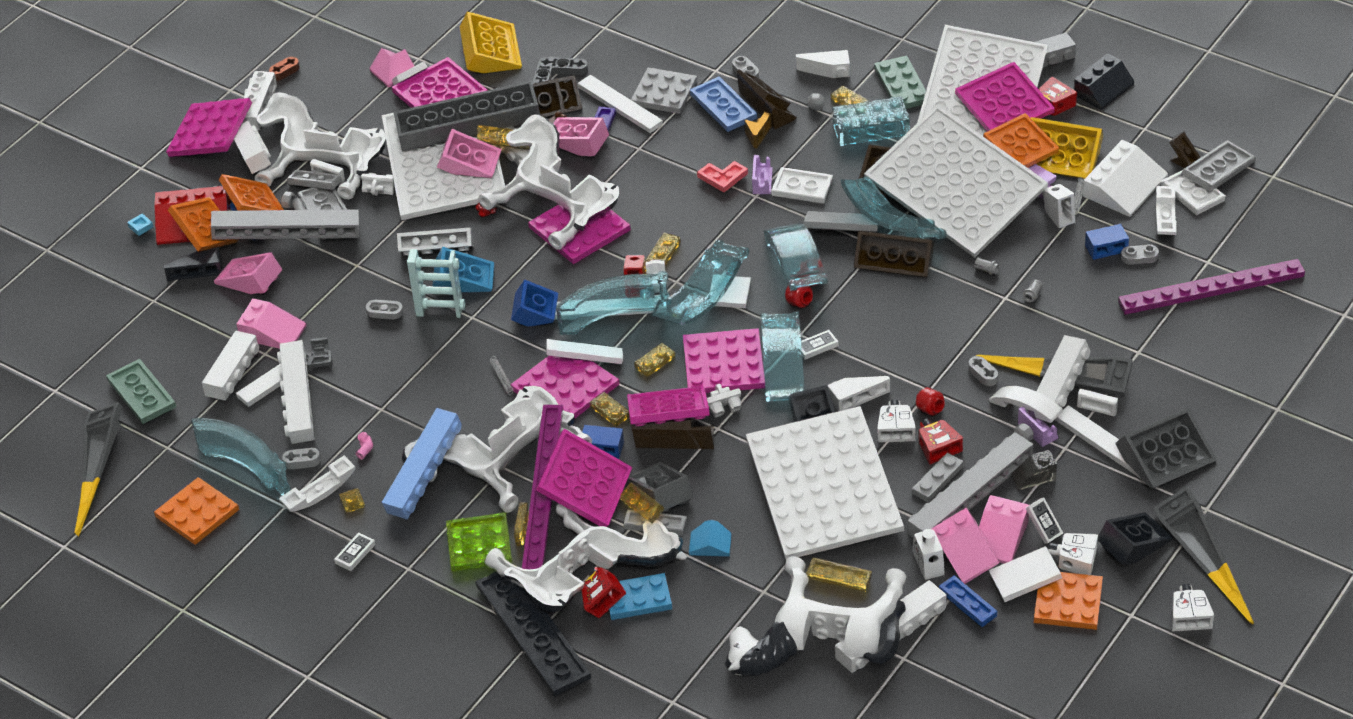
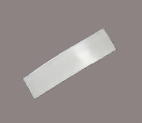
(1165, 210)
(1041, 405)
(320, 488)

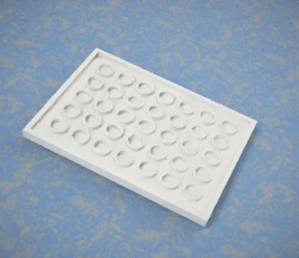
(970, 55)
(956, 179)
(424, 187)
(824, 483)

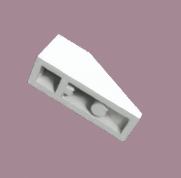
(828, 64)
(856, 391)

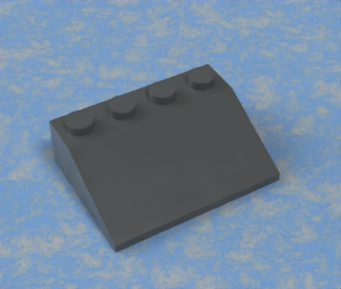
(1166, 449)

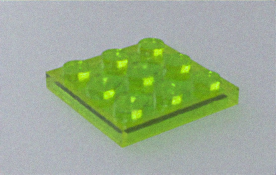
(474, 538)

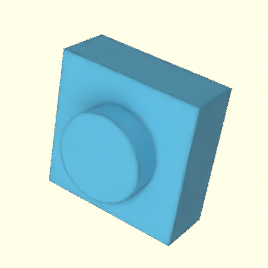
(140, 224)

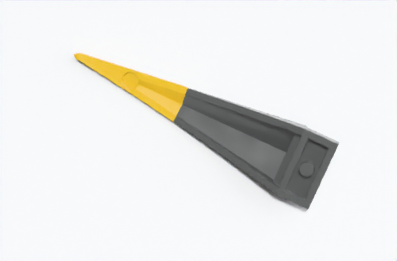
(1098, 373)
(99, 435)
(1189, 526)

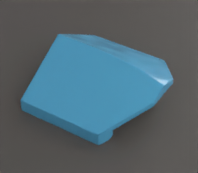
(710, 540)

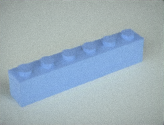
(422, 463)

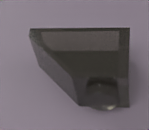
(1035, 470)

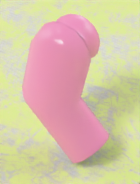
(366, 445)

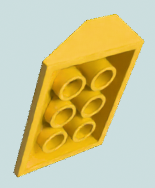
(489, 44)
(1077, 146)

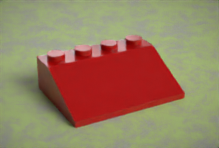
(166, 227)

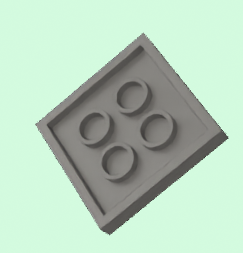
(664, 90)

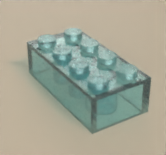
(870, 120)

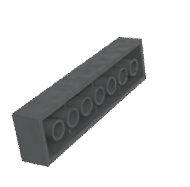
(491, 108)

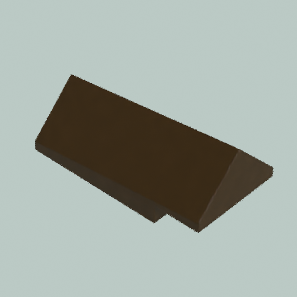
(557, 96)
(765, 99)
(674, 435)

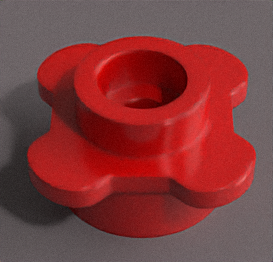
(484, 212)

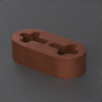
(285, 68)

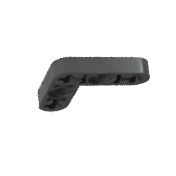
(546, 67)

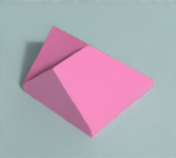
(389, 65)

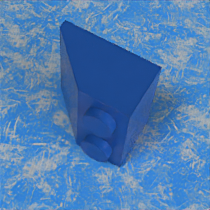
(534, 304)

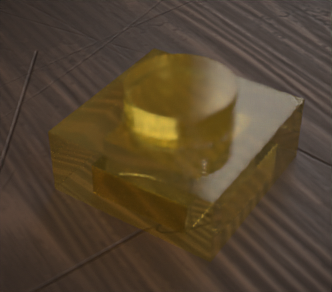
(352, 500)

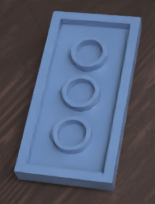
(723, 103)

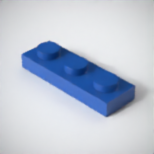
(968, 601)

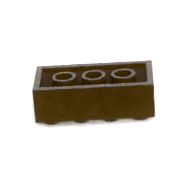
(893, 253)

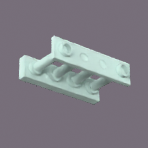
(419, 289)

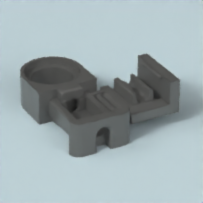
(321, 355)

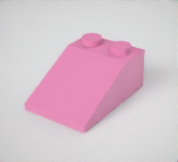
(581, 135)
(468, 156)
(250, 273)
(270, 324)
(1004, 526)
(965, 545)

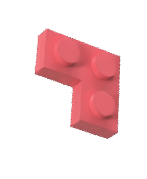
(723, 178)

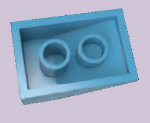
(473, 272)

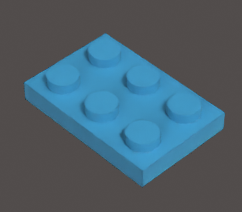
(642, 597)

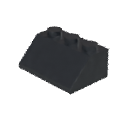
(1103, 82)

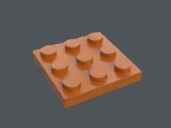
(1022, 140)
(249, 194)
(195, 222)
(196, 510)
(1070, 601)

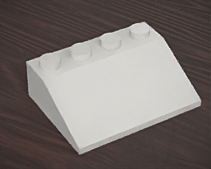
(1123, 179)

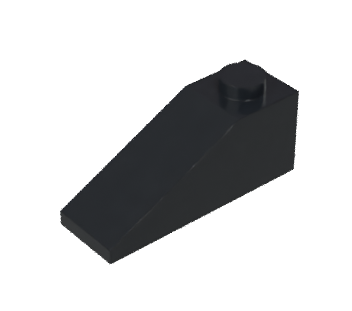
(195, 265)

